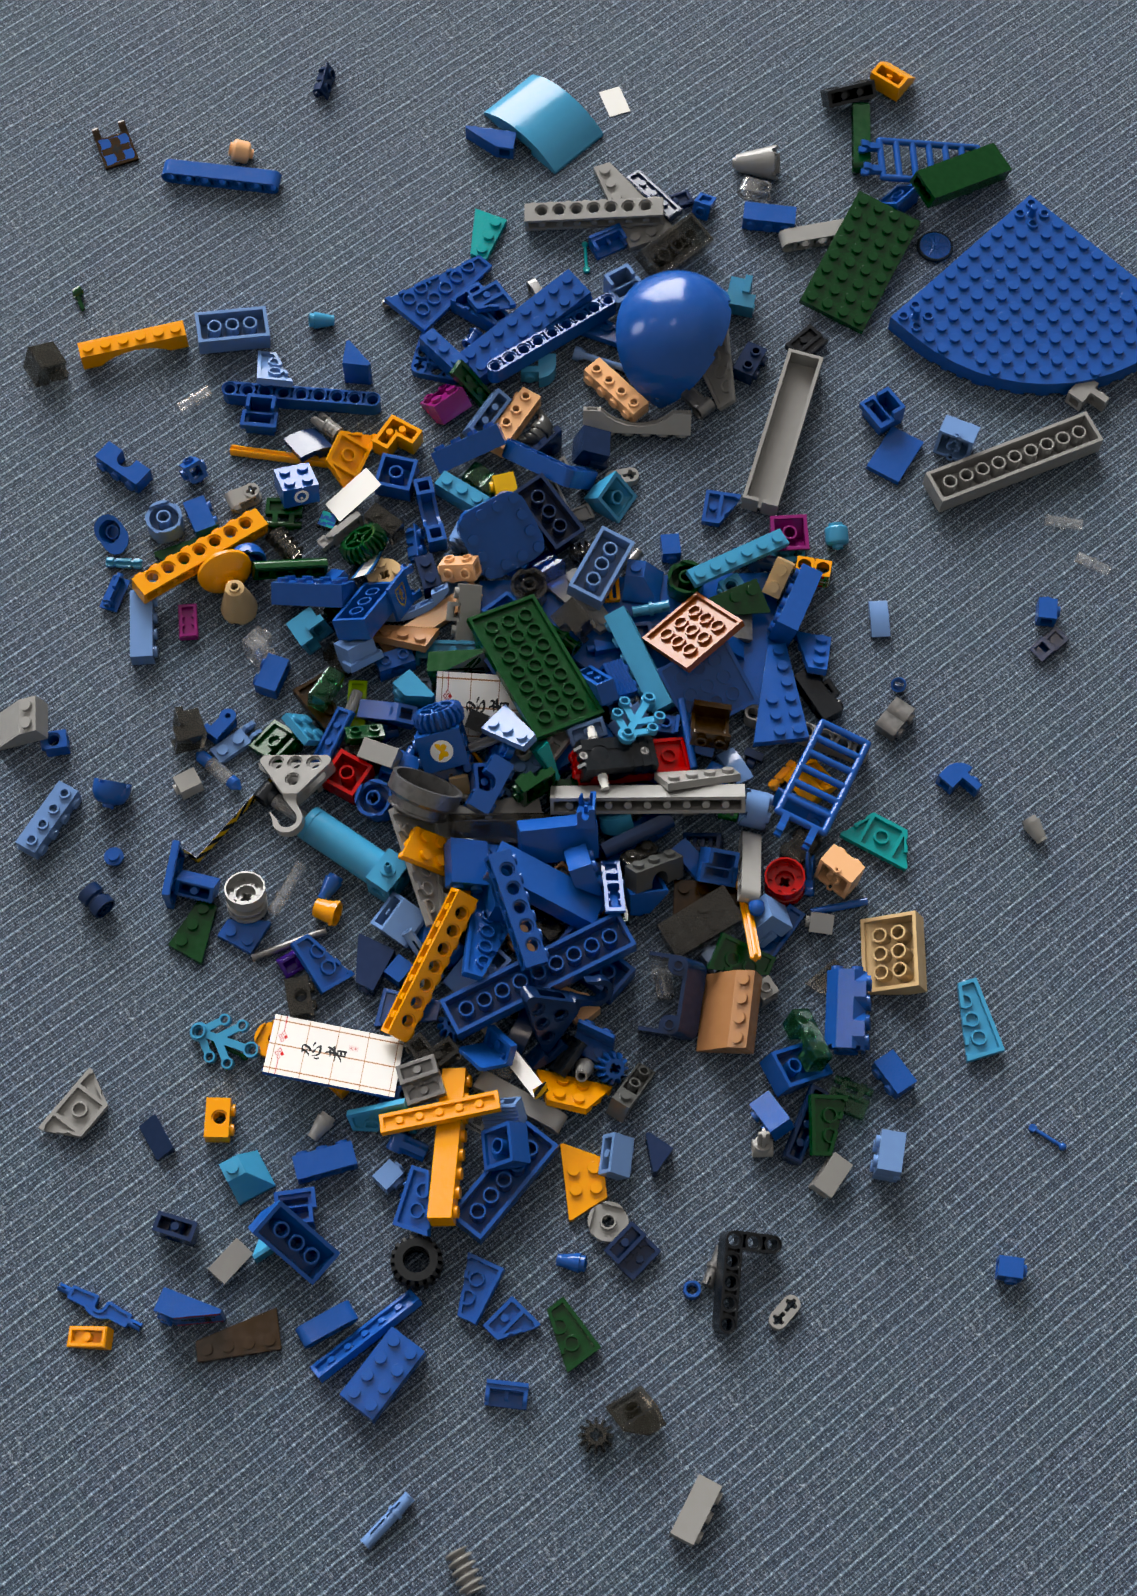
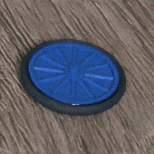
(935, 246)

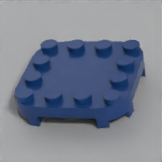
(501, 534)

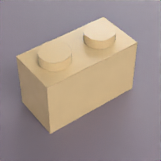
(778, 577)

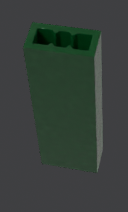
(960, 175)

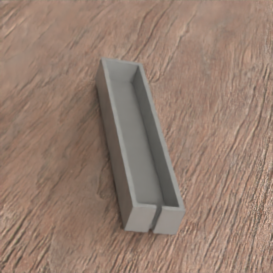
(782, 432)

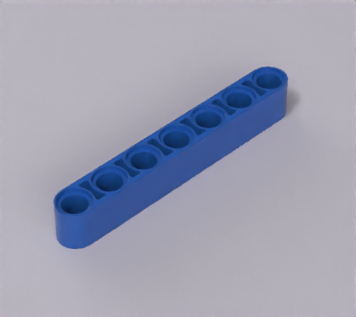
(221, 176)

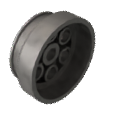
(422, 794)

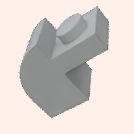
(1086, 392)

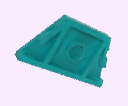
(880, 838)

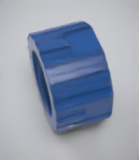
(691, 1296)

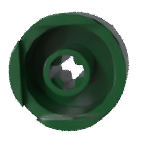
(678, 584)

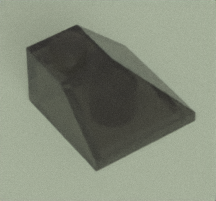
(636, 1413)

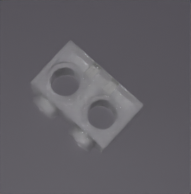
(258, 645)

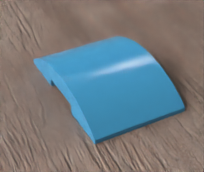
(546, 121)

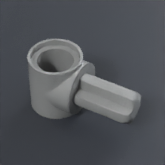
(762, 1145)

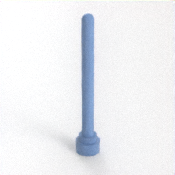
(580, 354)

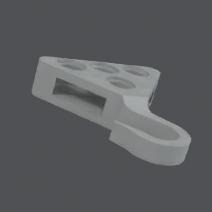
(307, 781)

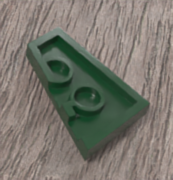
(194, 932)
(824, 1120)
(572, 1336)

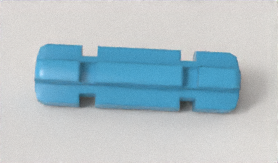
(124, 563)

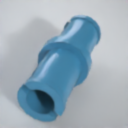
(650, 608)

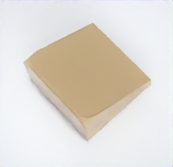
(461, 782)

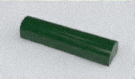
(279, 568)

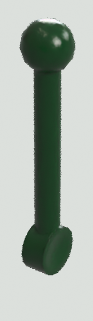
(243, 1057)

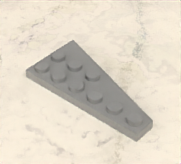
(426, 884)

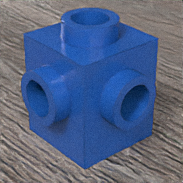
(198, 472)

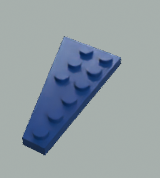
(431, 297)
(481, 941)

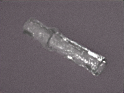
(283, 894)

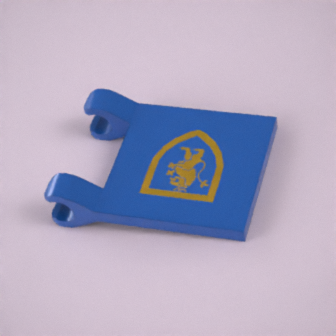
(400, 594)

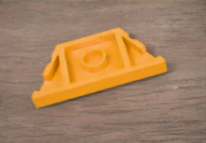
(348, 455)
(424, 850)
(571, 1094)
(581, 1180)

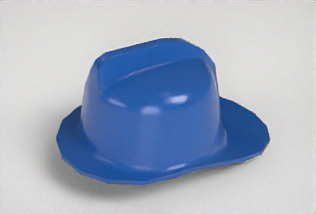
(111, 534)

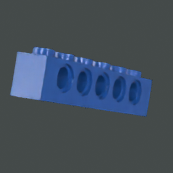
(527, 959)

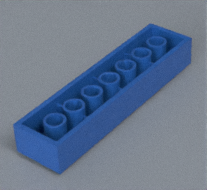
(543, 309)

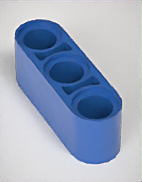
(326, 1324)

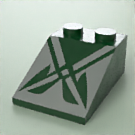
(456, 661)

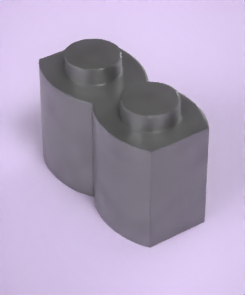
(894, 719)

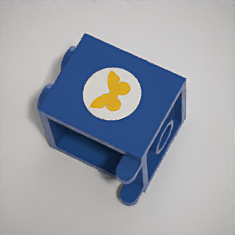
(443, 749)

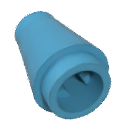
(320, 320)

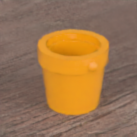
(327, 911)

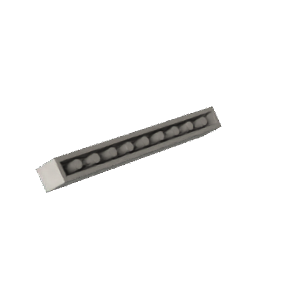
(650, 799)

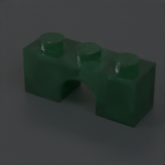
(814, 1052)

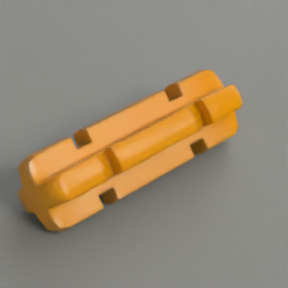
(778, 779)

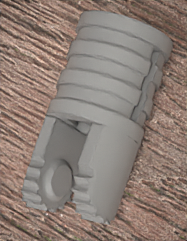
(326, 425)

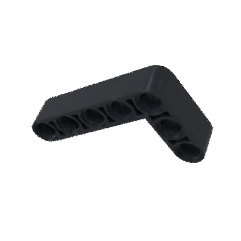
(734, 1273)

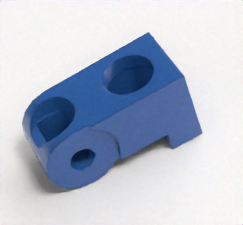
(222, 726)

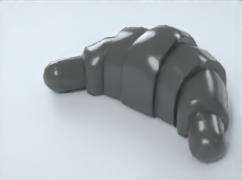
(538, 430)

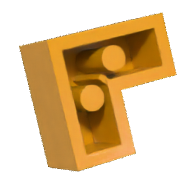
(397, 434)

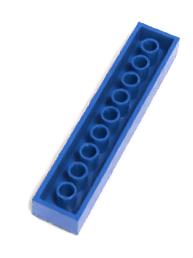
(568, 962)

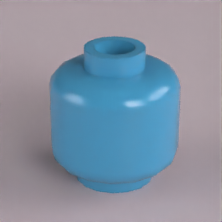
(836, 535)

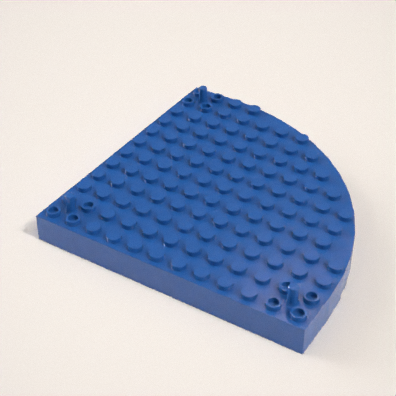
(1027, 309)

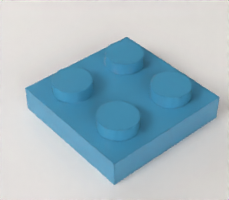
(303, 728)

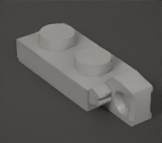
(340, 531)

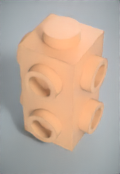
(459, 568)

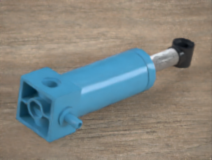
(378, 869)

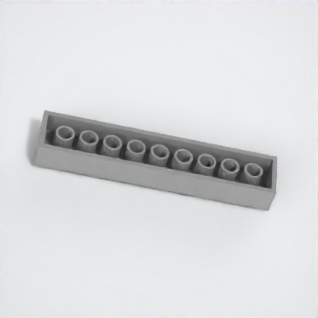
(1012, 461)

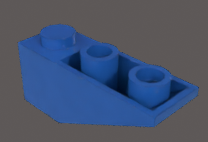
(496, 142)
(387, 712)

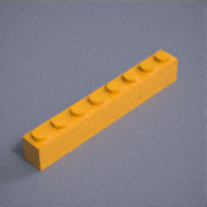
(448, 1155)

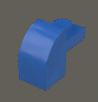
(956, 775)

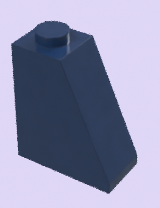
(371, 963)

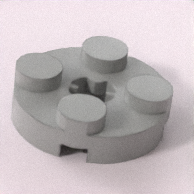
(601, 1212)

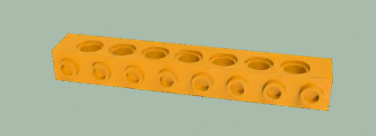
(164, 582)
(420, 968)

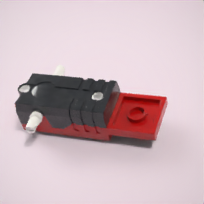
(611, 762)

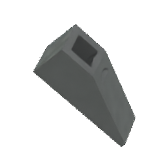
(630, 1092)

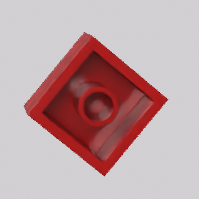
(348, 775)

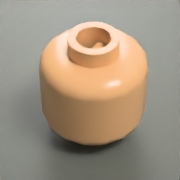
(240, 151)

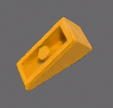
(90, 1337)

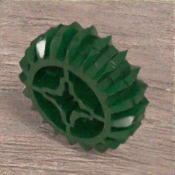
(363, 544)

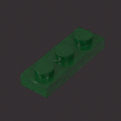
(470, 382)

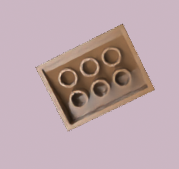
(729, 1012)

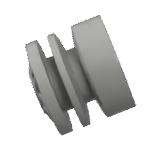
(246, 897)

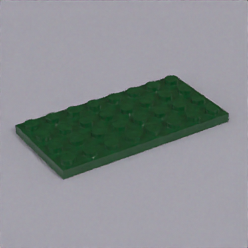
(860, 262)
(535, 667)

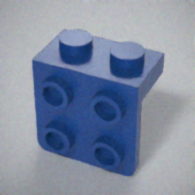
(493, 1053)

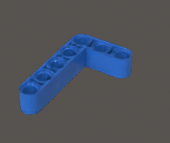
(553, 469)

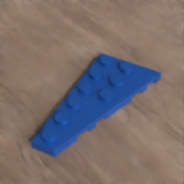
(779, 708)

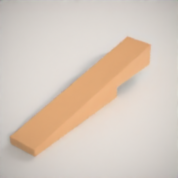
(433, 618)

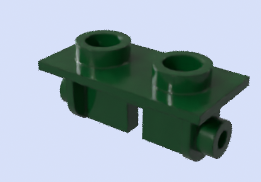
(356, 734)

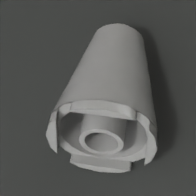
(759, 162)

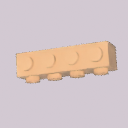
(615, 390)
(517, 415)

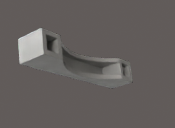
(674, 423)

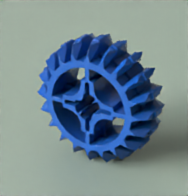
(438, 716)

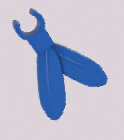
(810, 868)

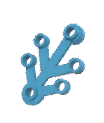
(628, 734)
(221, 1040)

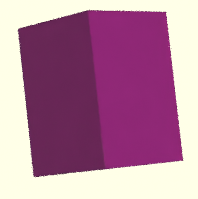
(794, 529)

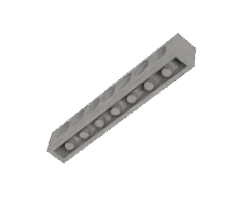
(626, 212)

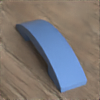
(437, 593)

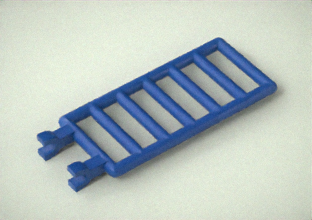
(880, 169)
(844, 787)

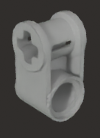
(241, 498)

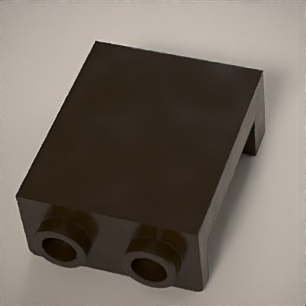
(710, 724)

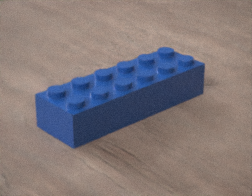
(499, 1190)

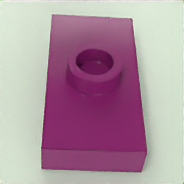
(188, 622)

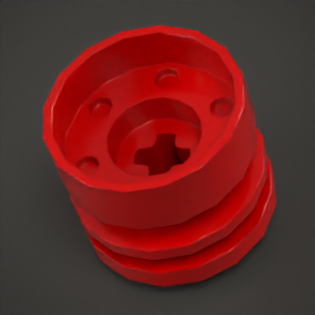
(786, 872)

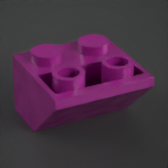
(446, 403)

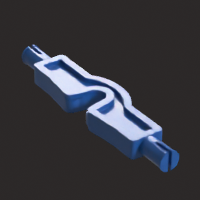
(108, 1312)

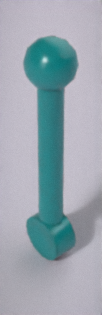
(586, 269)

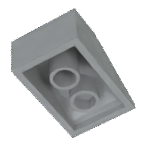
(23, 722)

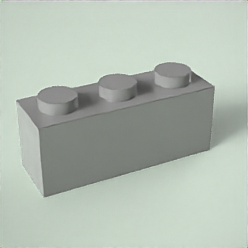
(696, 1511)

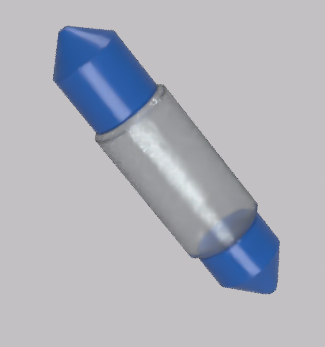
(218, 770)

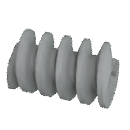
(464, 1571)

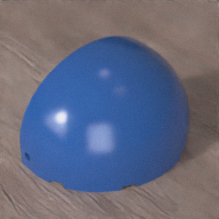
(670, 332)

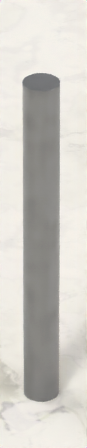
(285, 945)

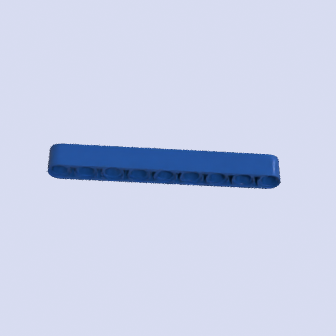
(551, 338)
(310, 398)

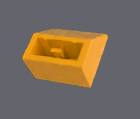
(891, 80)

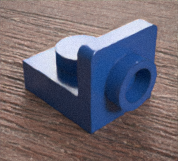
(703, 205)

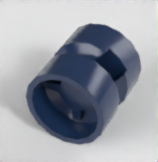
(94, 898)

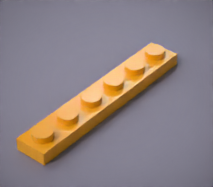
(440, 1113)

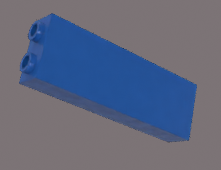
(553, 890)

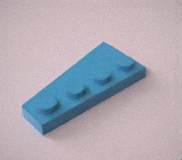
(978, 1027)

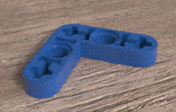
(427, 368)

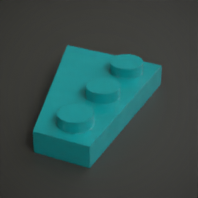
(486, 233)

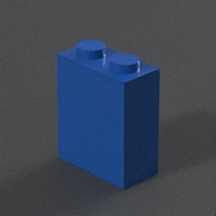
(465, 864)

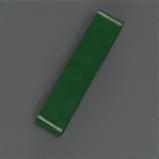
(860, 130)

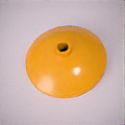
(222, 568)

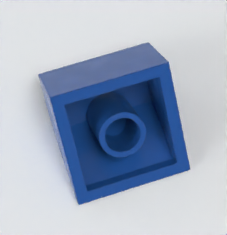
(505, 1146)

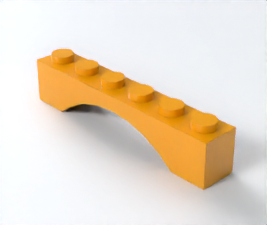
(165, 336)

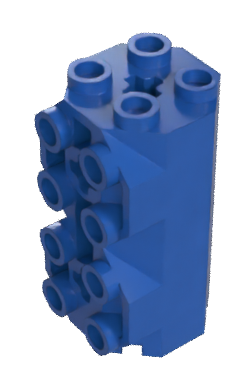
(847, 1010)

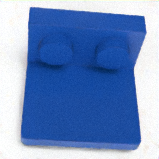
(597, 1039)

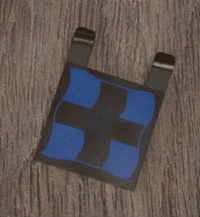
(117, 148)

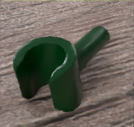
(77, 293)

